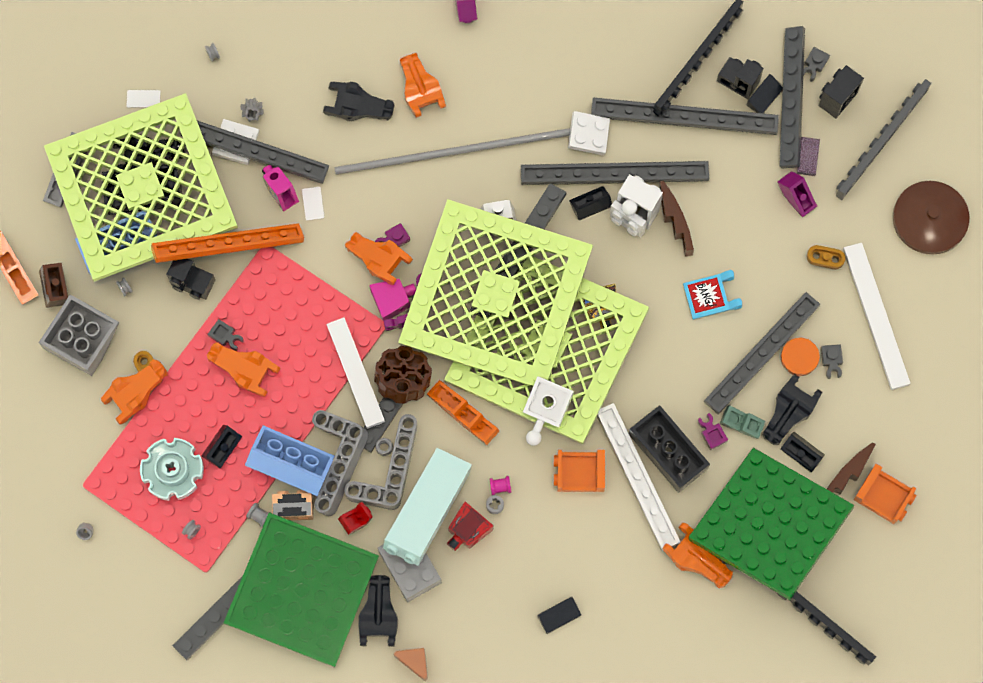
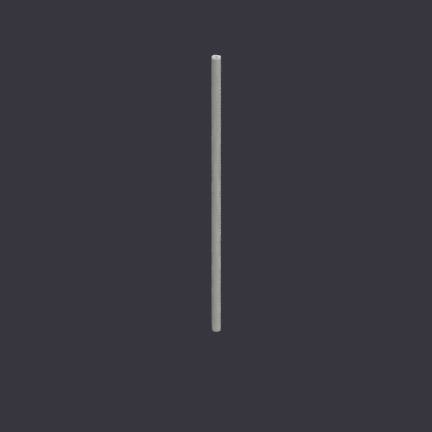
(452, 151)

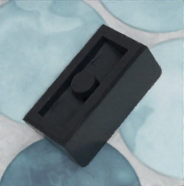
(765, 94)
(591, 203)
(221, 446)
(802, 451)
(559, 615)

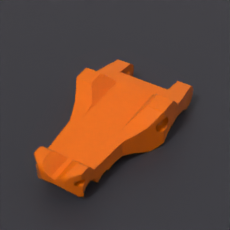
(420, 86)
(379, 257)
(244, 367)
(133, 391)
(696, 559)

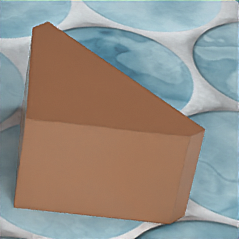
(414, 660)

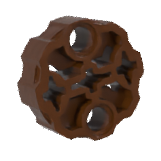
(402, 374)

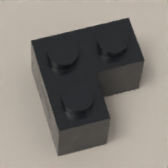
(741, 77)
(187, 277)

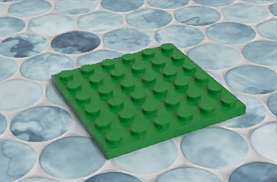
(771, 523)
(301, 589)

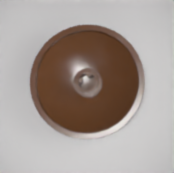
(931, 217)

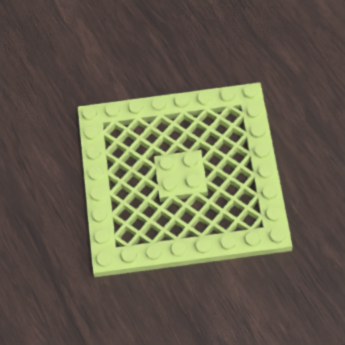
(138, 185)
(495, 293)
(575, 428)

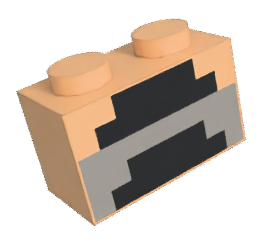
(293, 506)

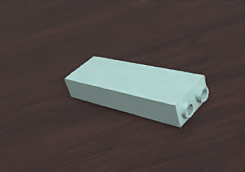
(427, 507)

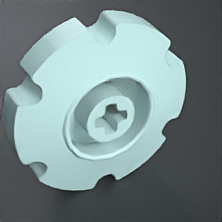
(178, 482)

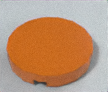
(800, 356)

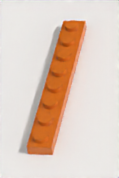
(227, 242)

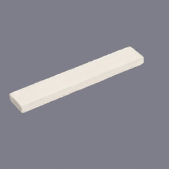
(355, 373)

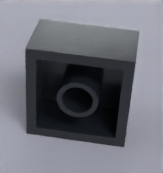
(840, 91)

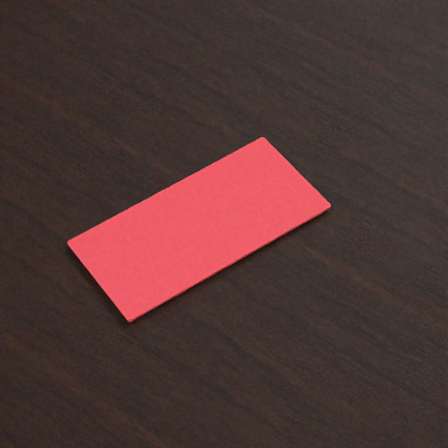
(285, 318)

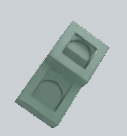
(742, 422)

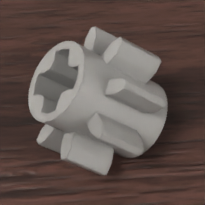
(252, 109)

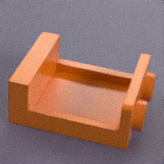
(580, 471)
(885, 495)

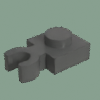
(816, 61)
(224, 333)
(832, 357)

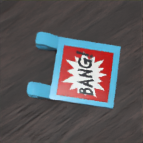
(708, 295)

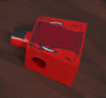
(468, 528)

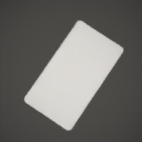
(142, 98)
(313, 203)

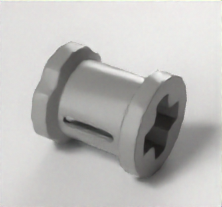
(257, 514)

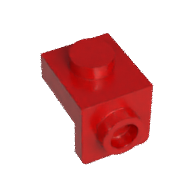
(356, 518)

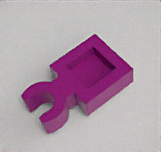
(396, 234)
(398, 322)
(712, 434)

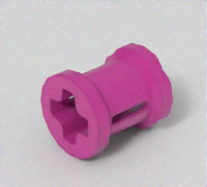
(500, 485)

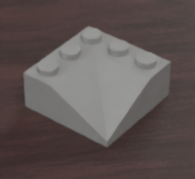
(79, 335)

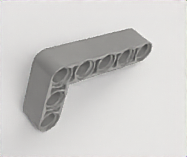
(340, 459)
(394, 471)

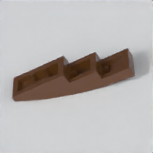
(674, 214)
(851, 470)

